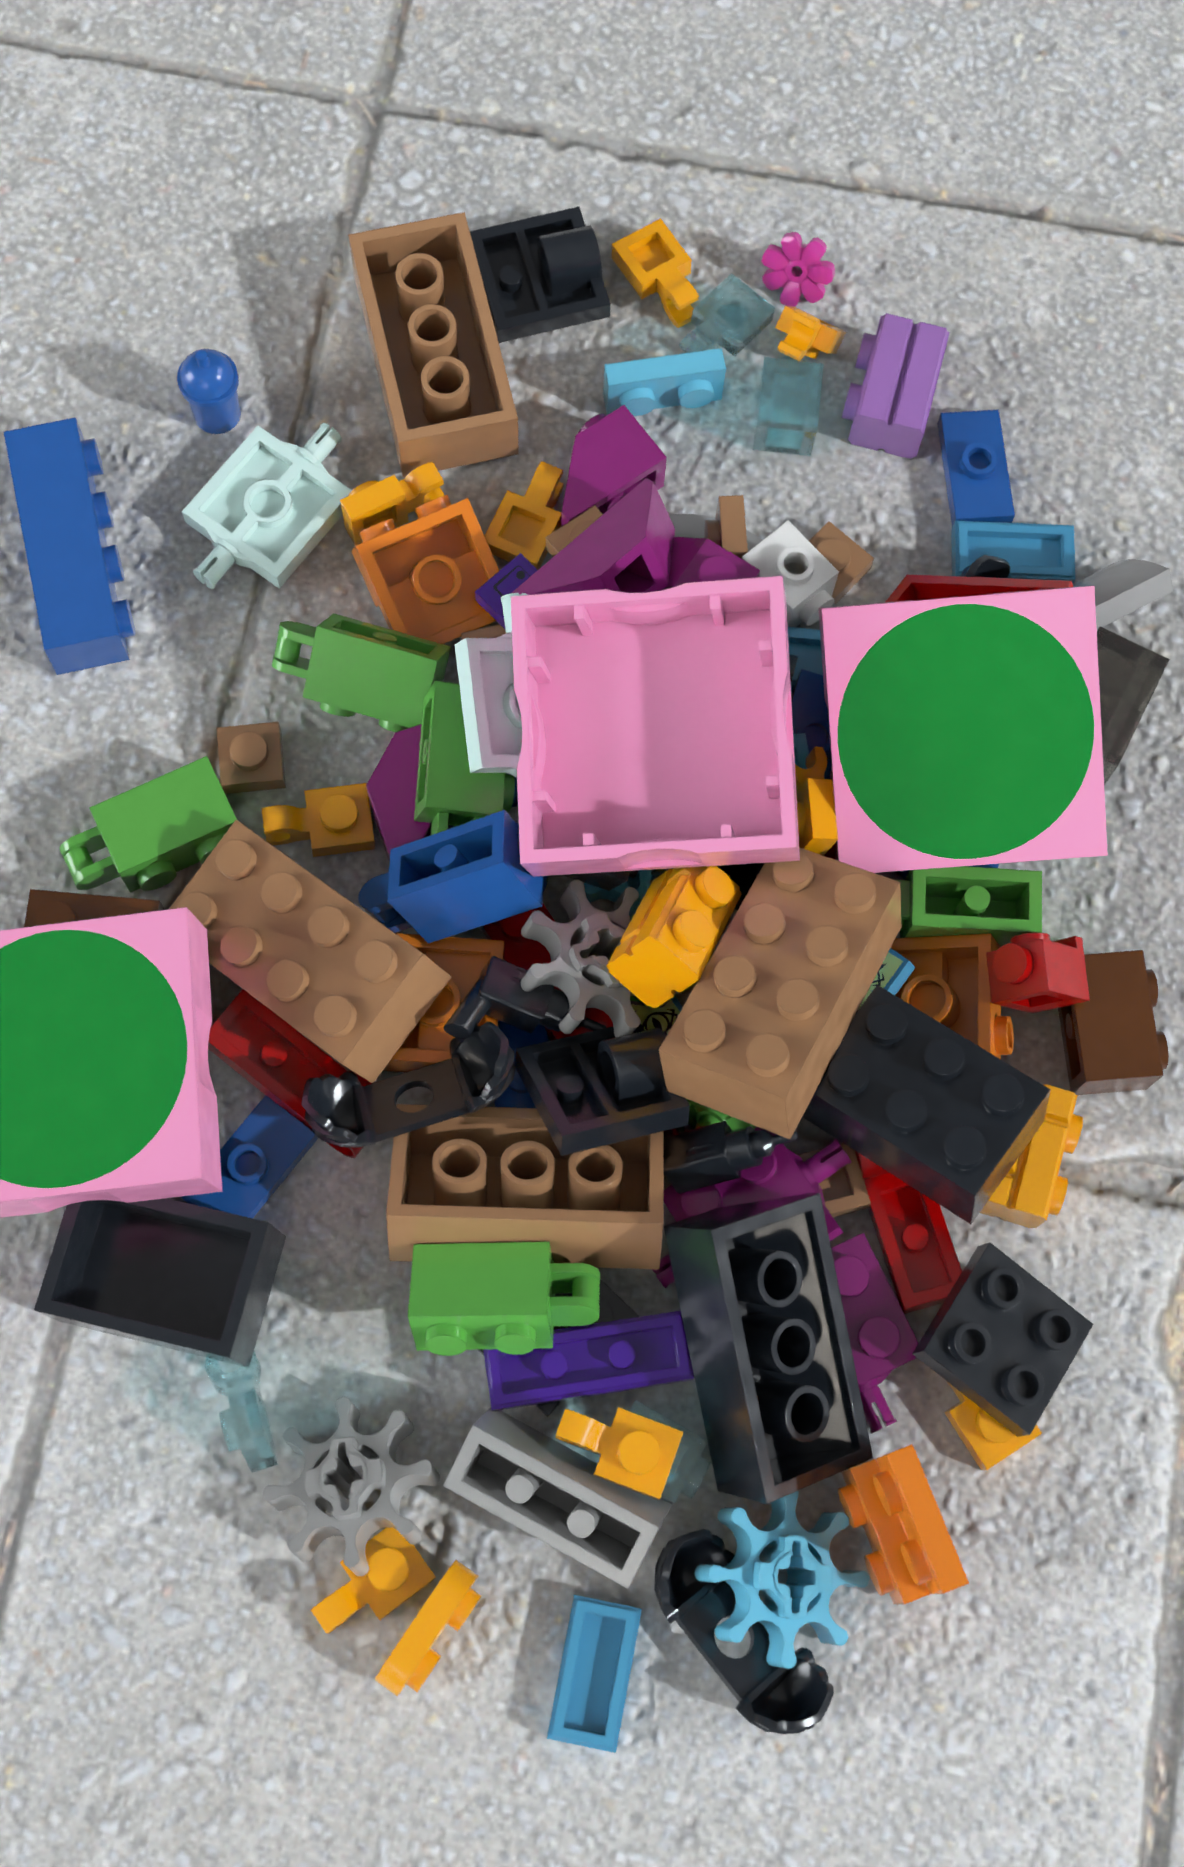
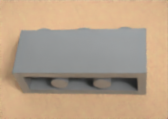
(555, 1496)

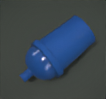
(210, 386)

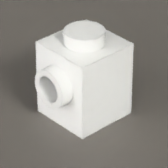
(805, 572)

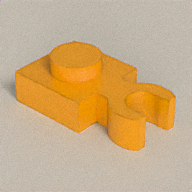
(389, 499)

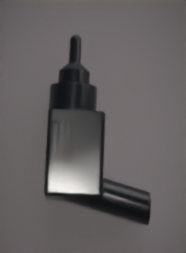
(502, 998)
(714, 1154)

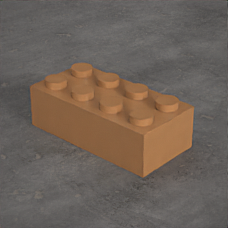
(434, 344)
(310, 952)
(782, 990)
(505, 1181)

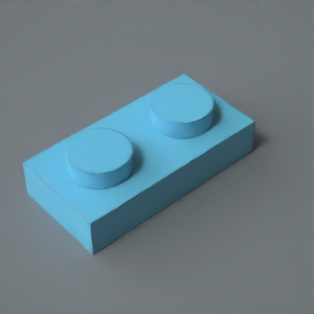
(665, 382)

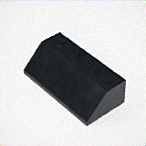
(768, 1345)

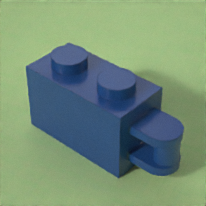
(454, 880)

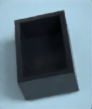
(927, 1104)
(163, 1275)

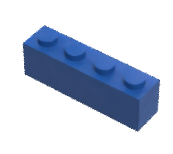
(67, 546)

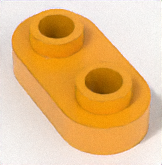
(413, 1657)

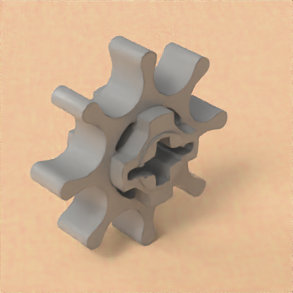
(580, 977)
(372, 1500)

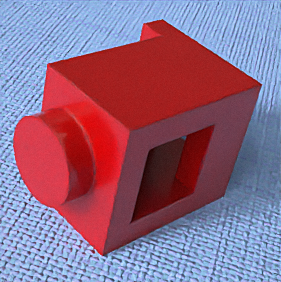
(1038, 973)

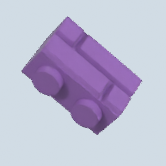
(897, 386)

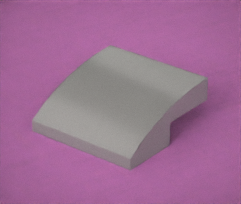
(1126, 588)

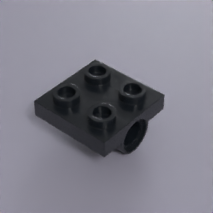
(541, 274)
(600, 1088)
(1003, 1339)

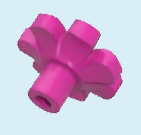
(797, 269)

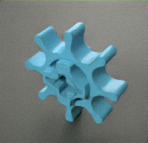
(755, 1581)

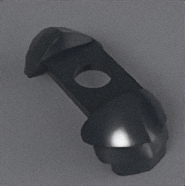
(360, 1115)
(767, 1695)

